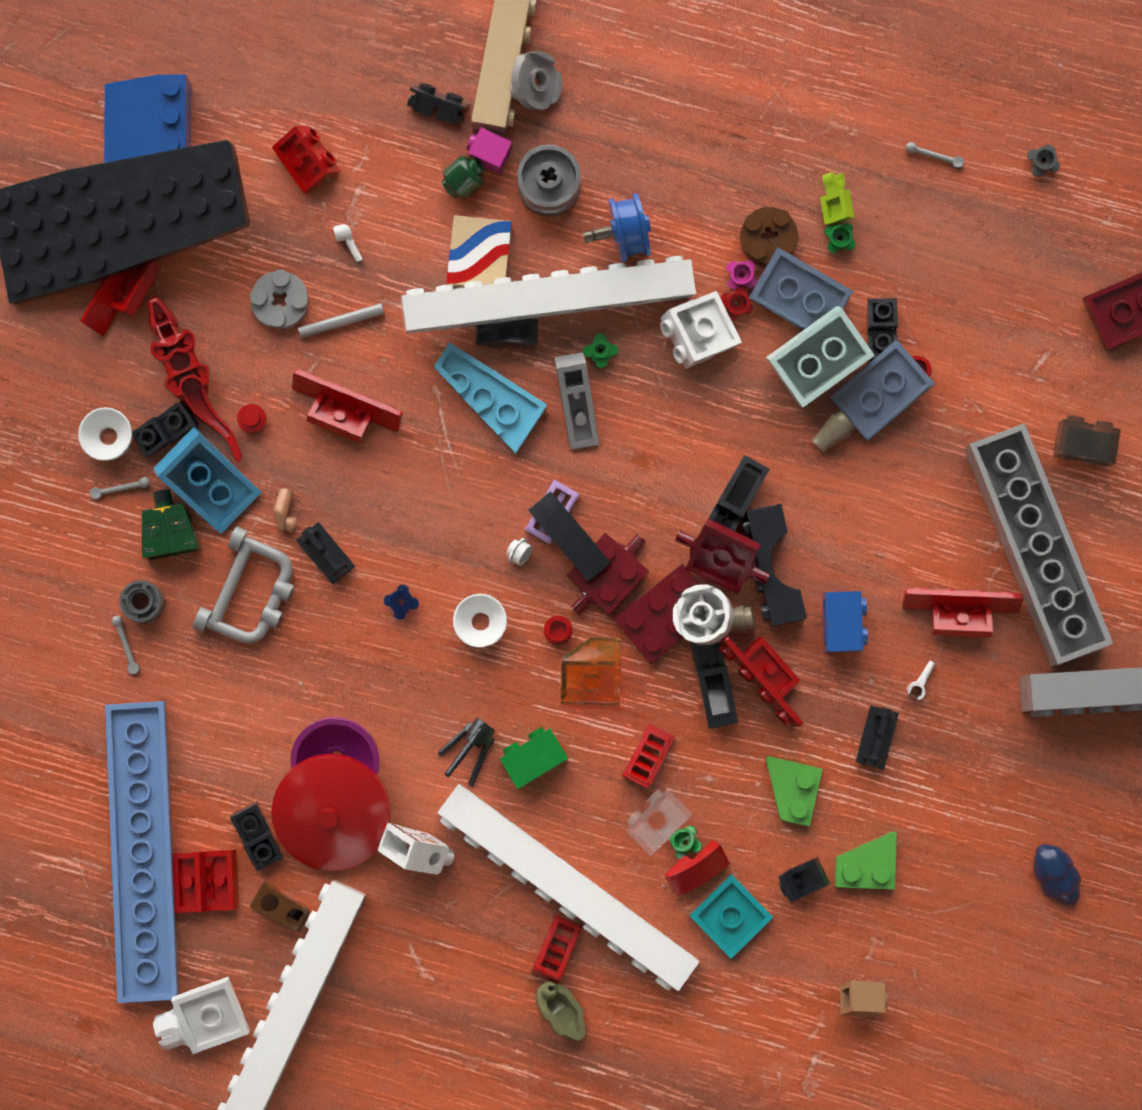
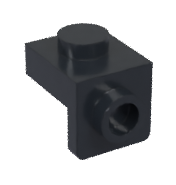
(803, 879)

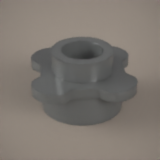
(1047, 153)

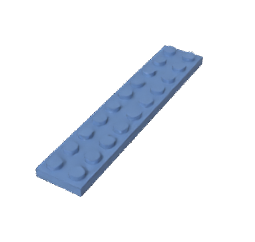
(141, 852)

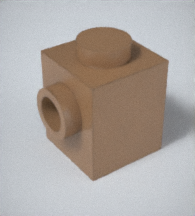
(863, 999)

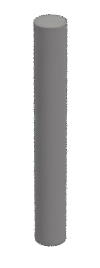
(341, 320)

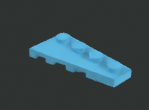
(498, 401)

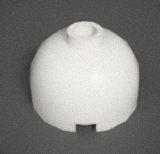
(703, 615)

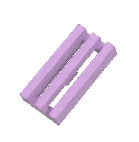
(564, 491)

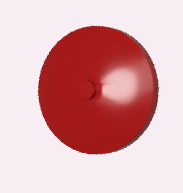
(331, 812)

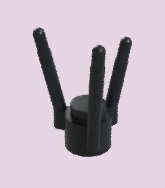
(478, 734)

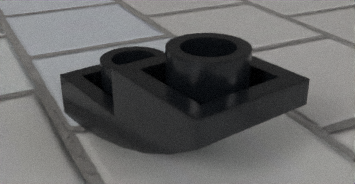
(881, 324)
(515, 333)
(164, 429)
(256, 836)

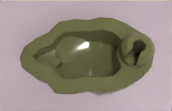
(561, 1011)

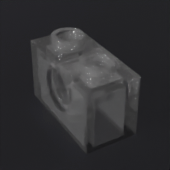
(675, 816)

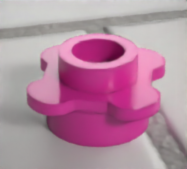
(745, 267)

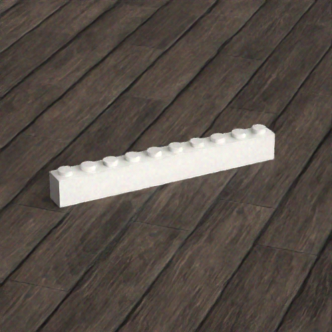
(547, 296)
(568, 887)
(296, 998)

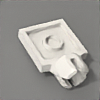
(202, 1018)

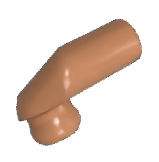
(280, 511)

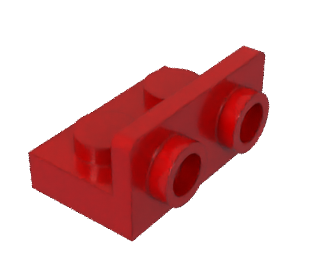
(305, 157)

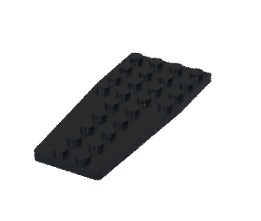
(116, 217)

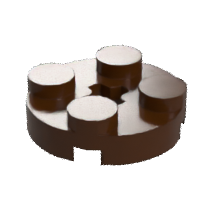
(755, 225)

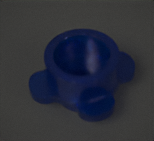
(393, 602)

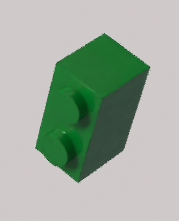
(533, 757)

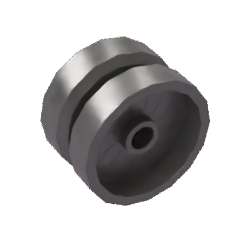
(560, 192)

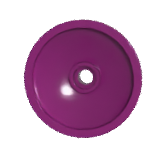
(334, 735)

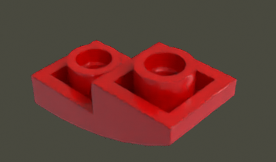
(691, 874)

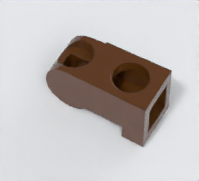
(279, 907)

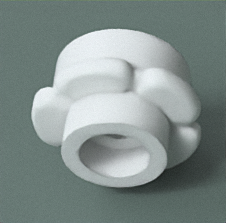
(519, 551)

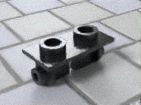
(449, 104)
(325, 553)
(877, 737)

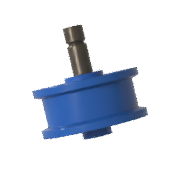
(627, 227)

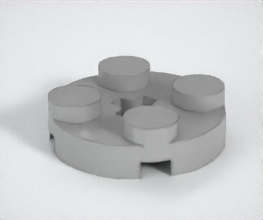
(523, 83)
(279, 283)

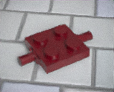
(723, 556)
(616, 581)

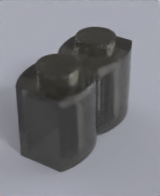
(1087, 442)

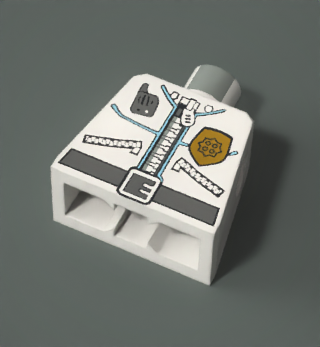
(424, 854)

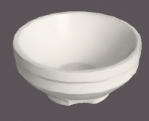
(92, 428)
(468, 609)

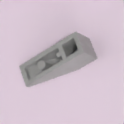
(576, 400)

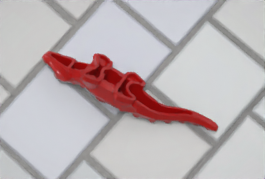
(186, 376)

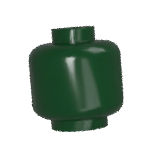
(463, 177)

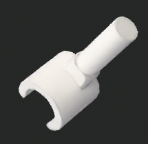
(344, 233)
(922, 680)

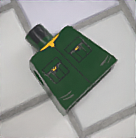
(167, 529)

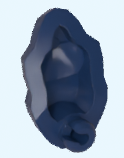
(1057, 874)

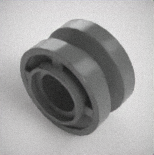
(132, 592)

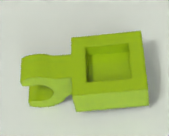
(837, 203)

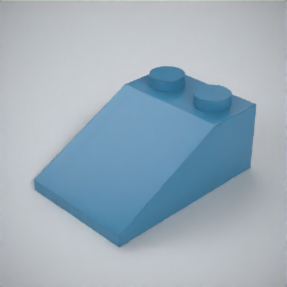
(206, 480)

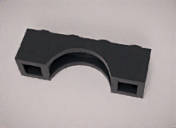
(782, 603)

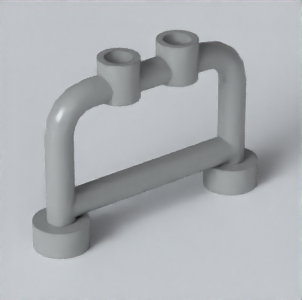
(270, 615)

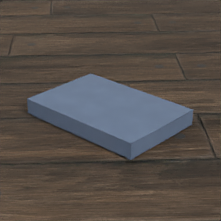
(797, 290)
(882, 390)

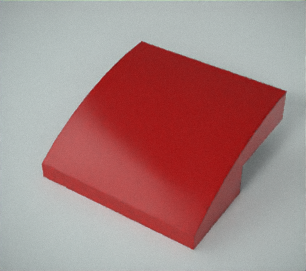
(205, 881)

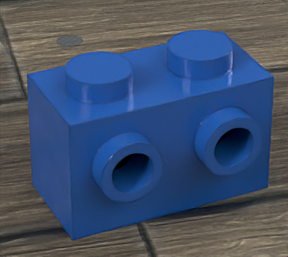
(844, 622)

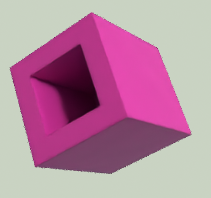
(489, 150)

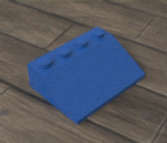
(146, 116)

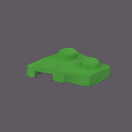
(794, 789)
(868, 865)

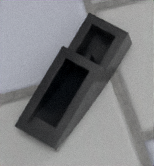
(739, 493)
(569, 536)
(714, 685)

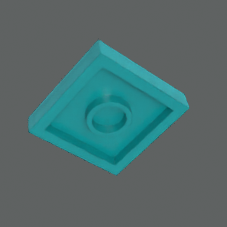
(731, 916)

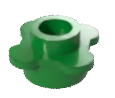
(844, 230)
(600, 358)
(680, 836)

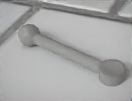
(956, 162)
(97, 493)
(133, 667)

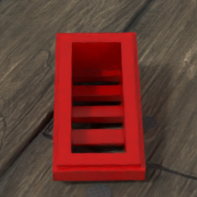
(637, 778)
(548, 974)

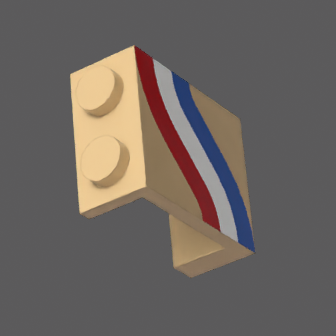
(478, 250)

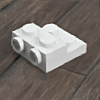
(699, 330)

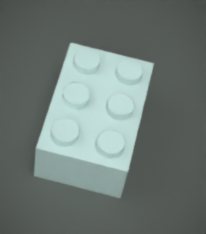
(819, 356)

